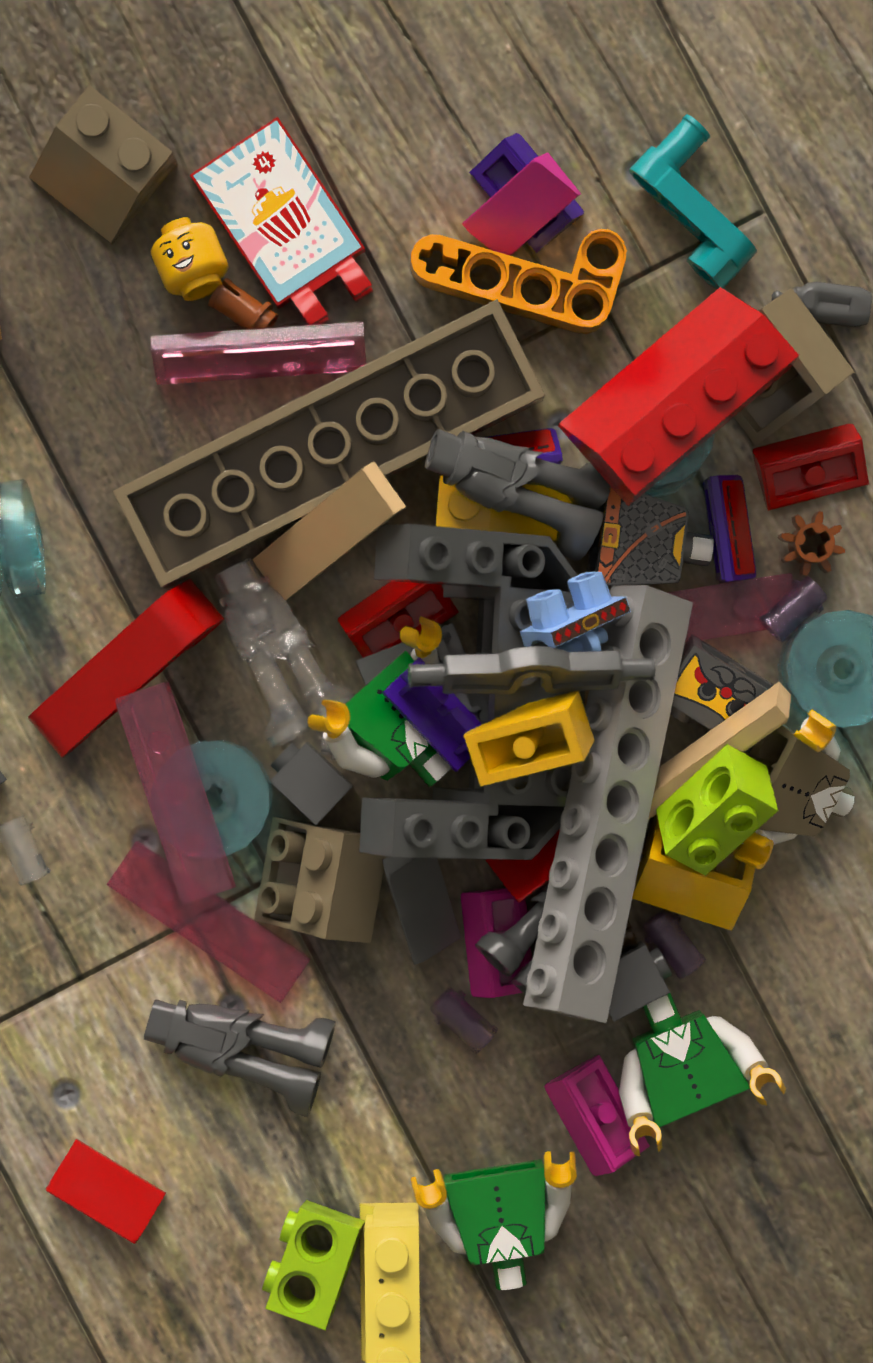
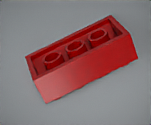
(678, 393)

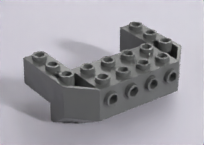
(504, 817)

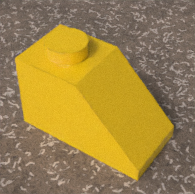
(531, 739)

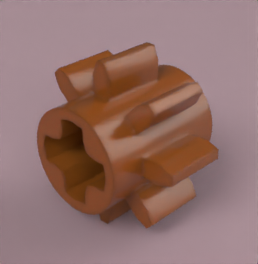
(824, 549)

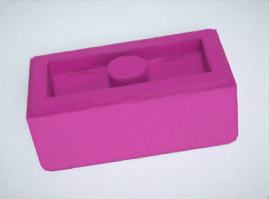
(522, 206)
(494, 912)
(594, 1115)

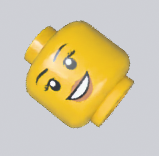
(189, 259)

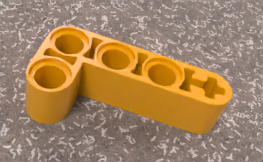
(515, 272)

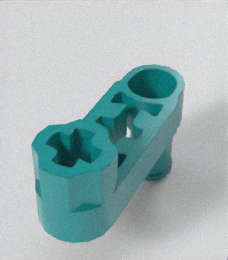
(723, 246)

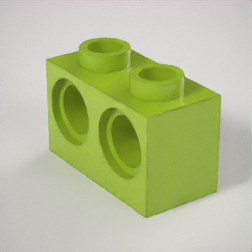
(716, 810)
(323, 1267)

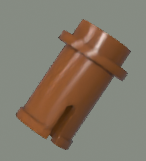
(242, 307)

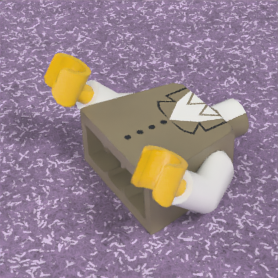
(805, 784)

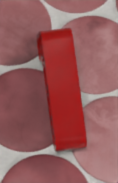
(125, 666)

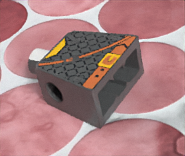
(645, 542)

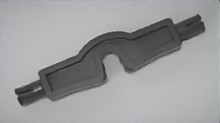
(506, 671)

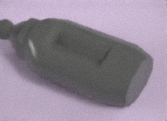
(835, 303)

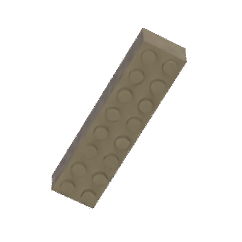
(304, 451)

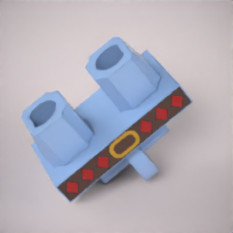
(574, 626)

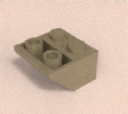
(319, 882)

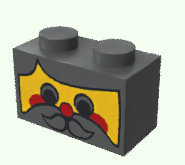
(712, 685)

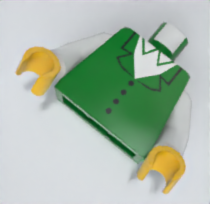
(371, 733)
(686, 1068)
(499, 1212)

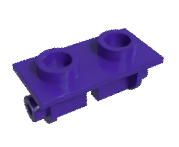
(435, 715)

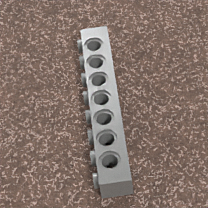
(608, 815)

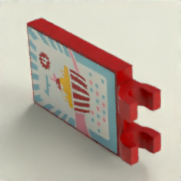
(283, 220)

